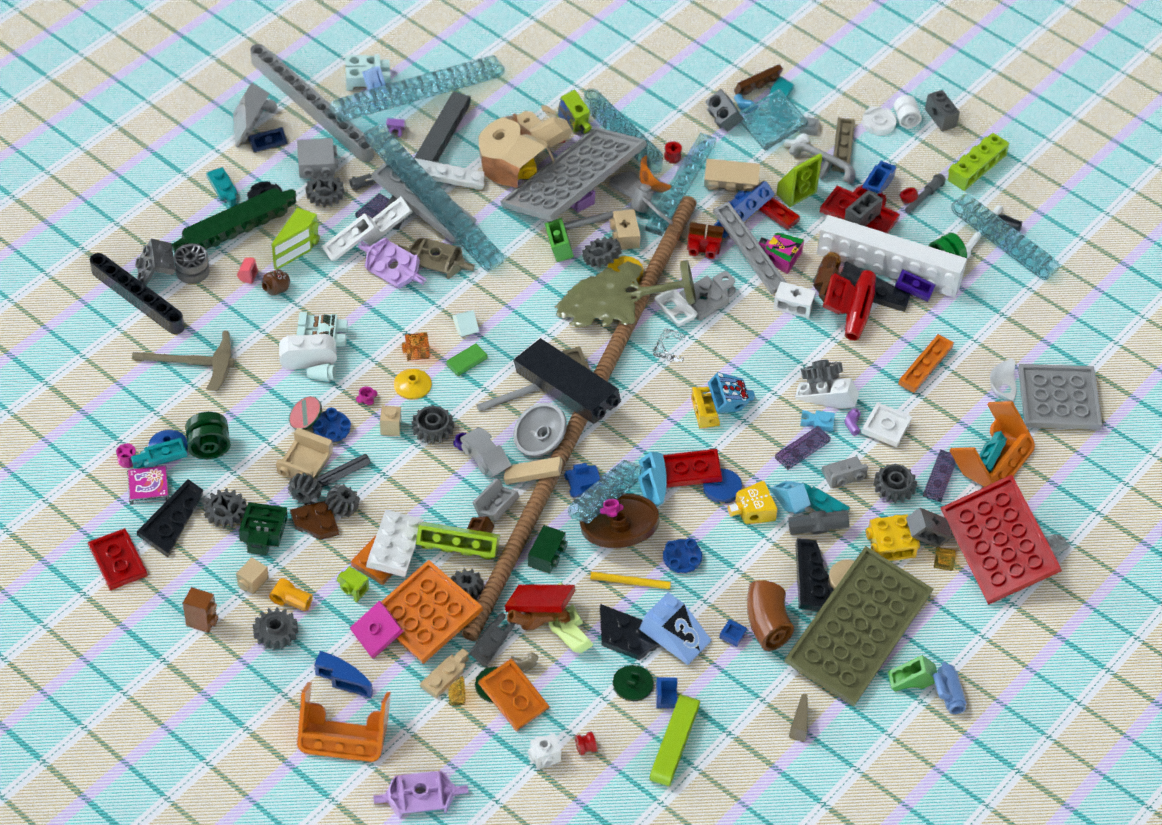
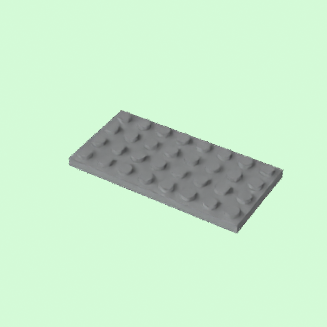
(573, 173)

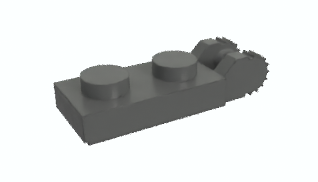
(490, 640)

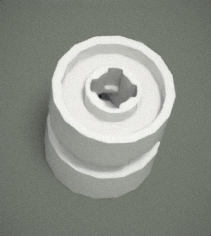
(907, 111)

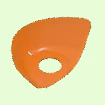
(647, 177)

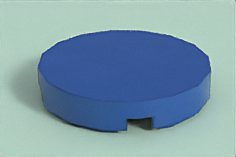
(724, 490)

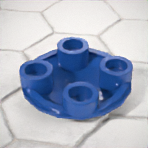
(332, 425)
(682, 555)

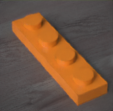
(925, 363)

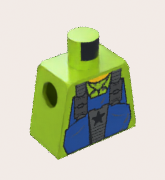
(574, 111)

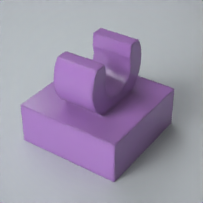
(396, 124)

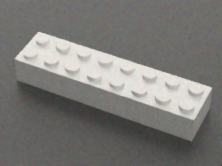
(890, 254)

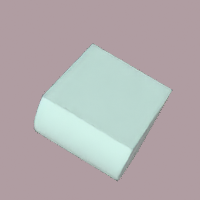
(466, 323)

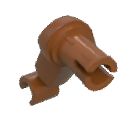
(533, 620)

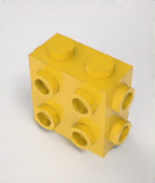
(892, 538)

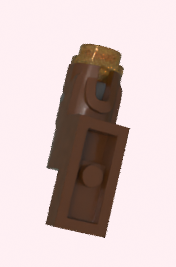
(828, 266)

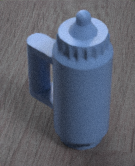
(950, 688)

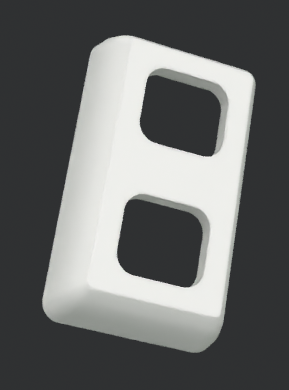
(681, 307)

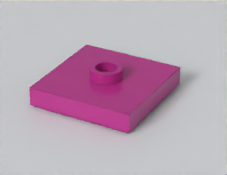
(376, 629)

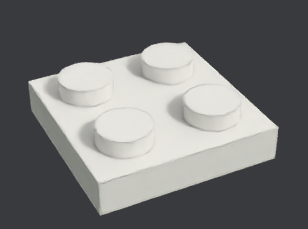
(886, 424)

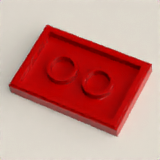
(692, 468)
(117, 559)
(540, 598)

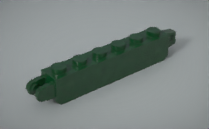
(238, 219)

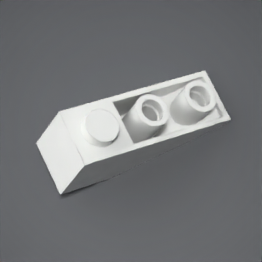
(831, 393)

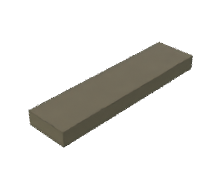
(843, 141)

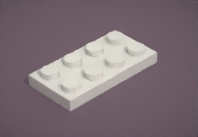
(394, 543)

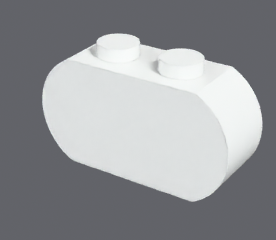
(307, 351)

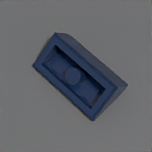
(267, 140)

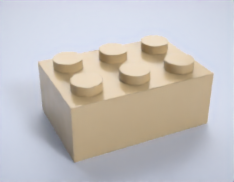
(731, 175)

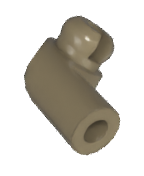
(527, 663)

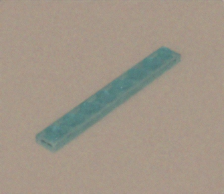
(681, 183)

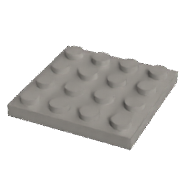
(1059, 396)

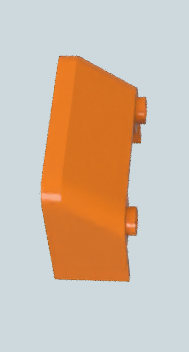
(1013, 455)
(341, 739)

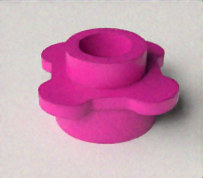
(366, 395)
(611, 507)

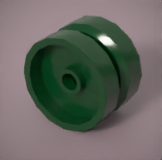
(207, 435)

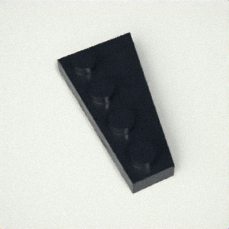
(885, 293)
(171, 518)
(811, 576)

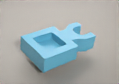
(821, 418)

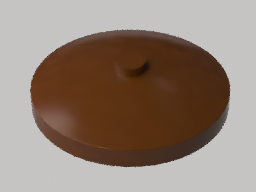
(628, 528)

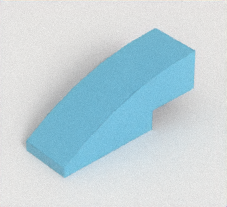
(653, 478)

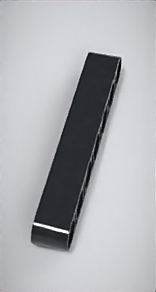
(137, 293)

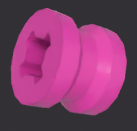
(124, 455)

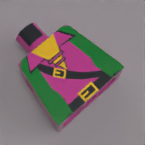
(783, 250)

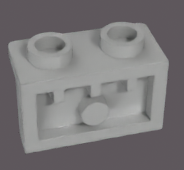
(844, 472)

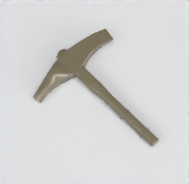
(220, 361)

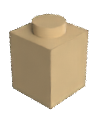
(390, 420)
(252, 575)

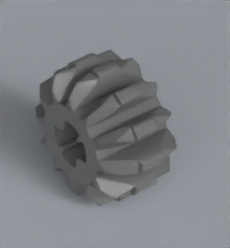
(304, 488)
(342, 500)
(469, 582)

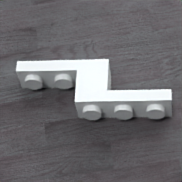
(367, 229)

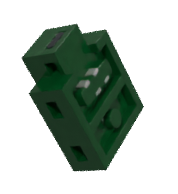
(262, 527)

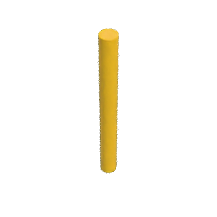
(630, 580)

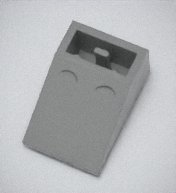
(248, 112)

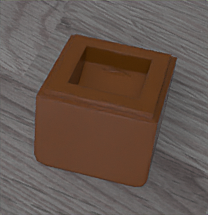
(481, 524)

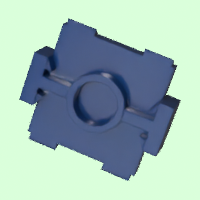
(581, 478)

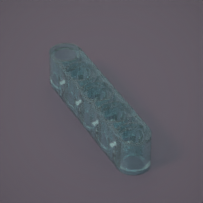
(610, 486)

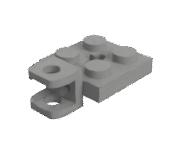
(715, 292)

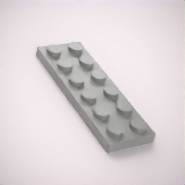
(393, 184)

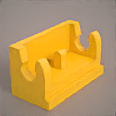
(704, 408)

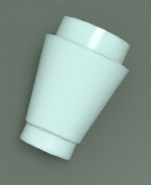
(322, 372)

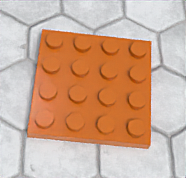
(430, 610)

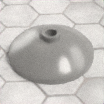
(536, 423)

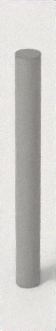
(592, 219)
(507, 397)

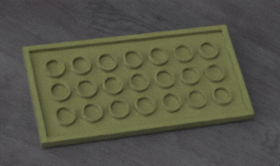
(859, 626)

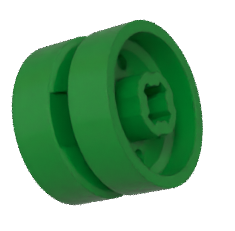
(950, 243)

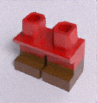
(698, 243)

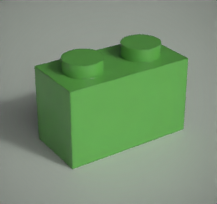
(559, 240)

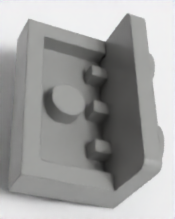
(495, 500)

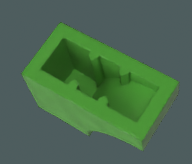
(913, 674)

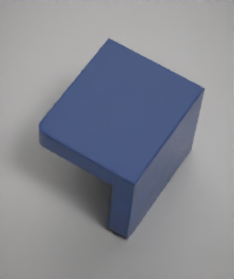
(666, 692)

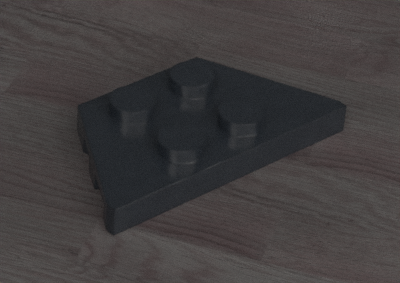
(622, 633)

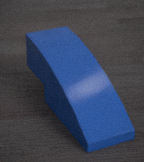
(880, 177)
(342, 674)

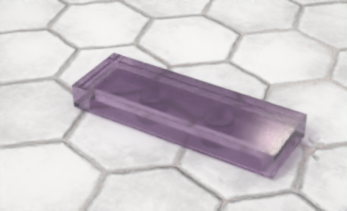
(802, 447)
(940, 476)

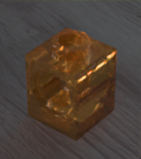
(416, 346)

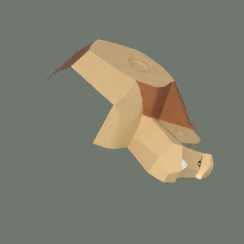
(517, 139)

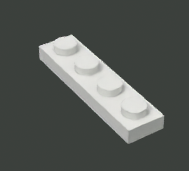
(453, 174)

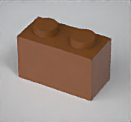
(200, 610)

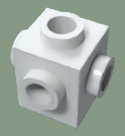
(544, 751)

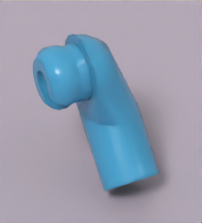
(742, 104)

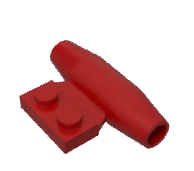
(852, 301)

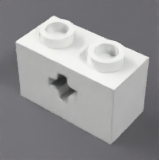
(794, 299)

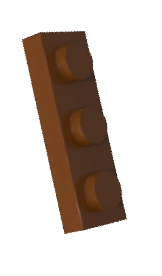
(759, 80)

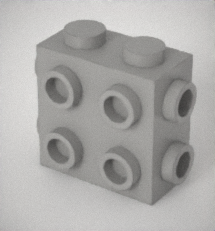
(316, 157)

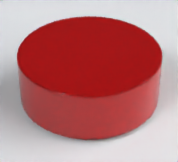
(909, 195)

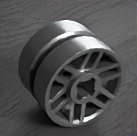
(191, 263)

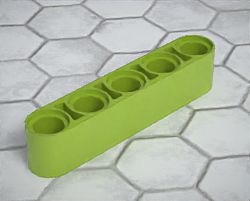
(674, 740)

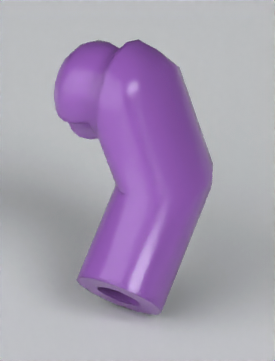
(851, 420)

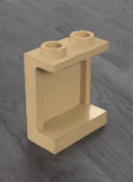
(306, 455)

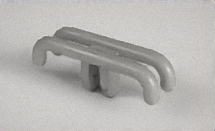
(799, 147)

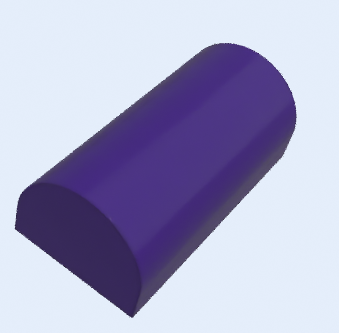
(915, 285)

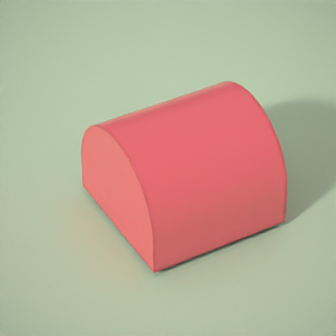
(248, 270)

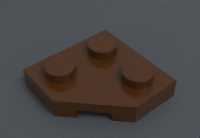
(315, 520)

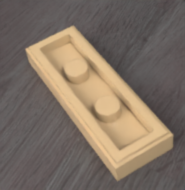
(533, 470)

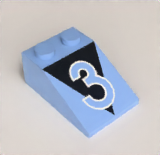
(675, 628)

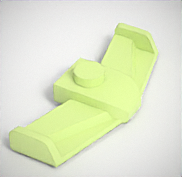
(569, 631)

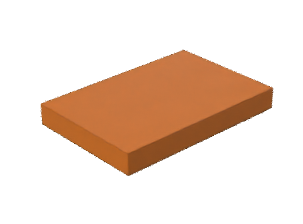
(513, 694)

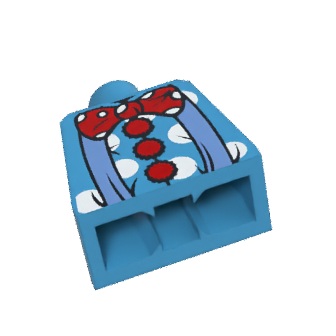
(729, 393)

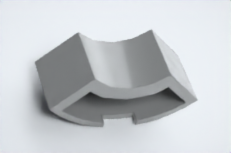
(488, 456)

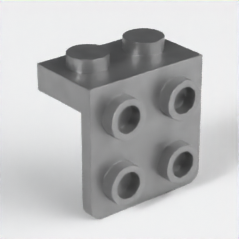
(155, 257)

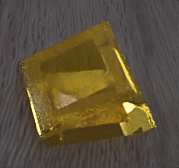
(944, 558)
(457, 692)

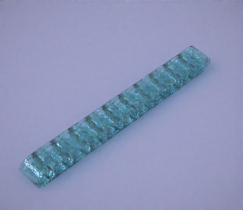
(416, 88)
(434, 197)

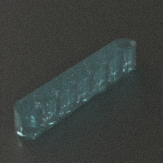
(614, 121)
(1005, 236)

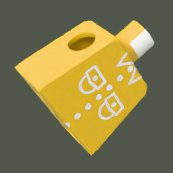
(754, 504)

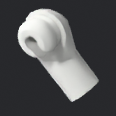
(801, 138)

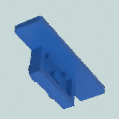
(748, 202)

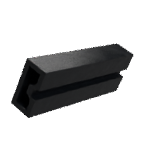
(567, 380)

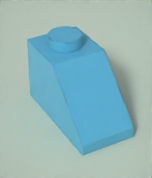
(791, 496)

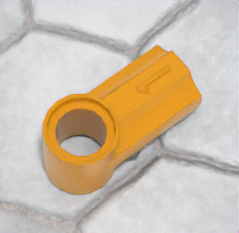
(286, 593)

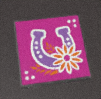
(148, 484)

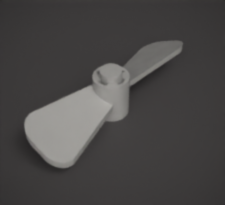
(640, 193)

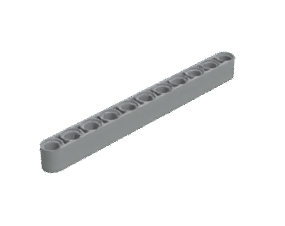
(310, 101)

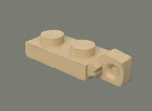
(445, 674)

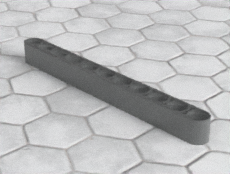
(441, 132)

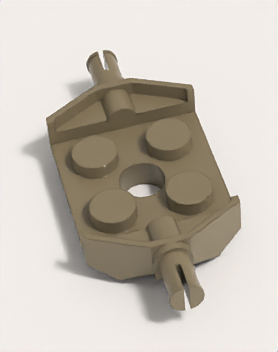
(448, 261)

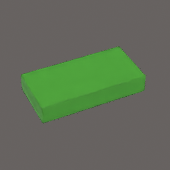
(466, 359)

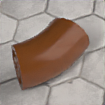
(768, 614)

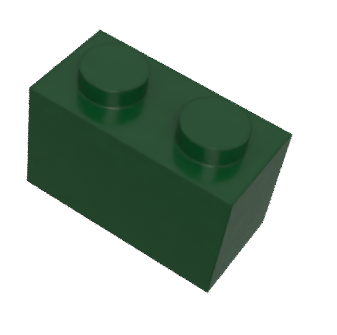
(546, 549)

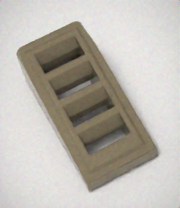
(800, 722)

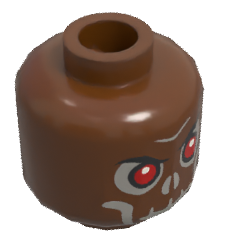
(276, 282)

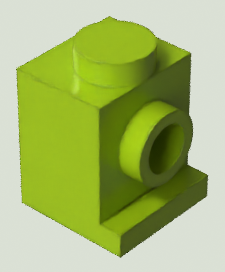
(353, 583)

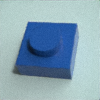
(733, 632)

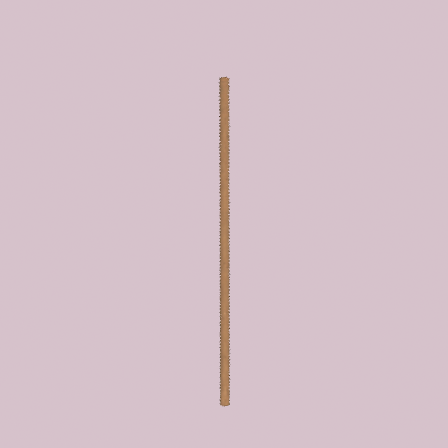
(574, 428)

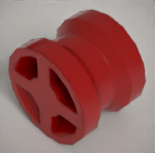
(673, 152)
(585, 743)

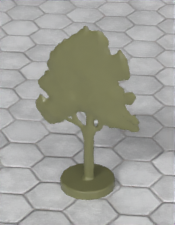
(607, 297)

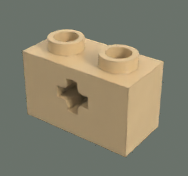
(625, 229)

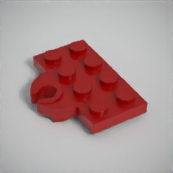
(841, 199)

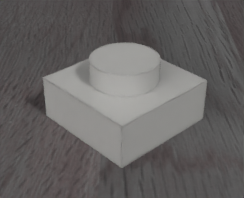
(812, 128)

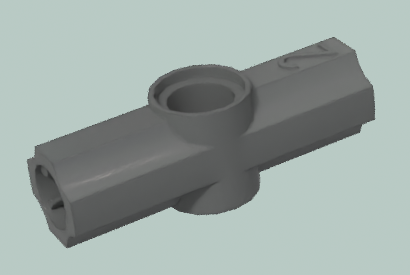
(818, 522)

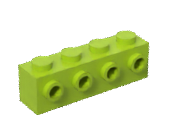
(978, 161)
(457, 539)

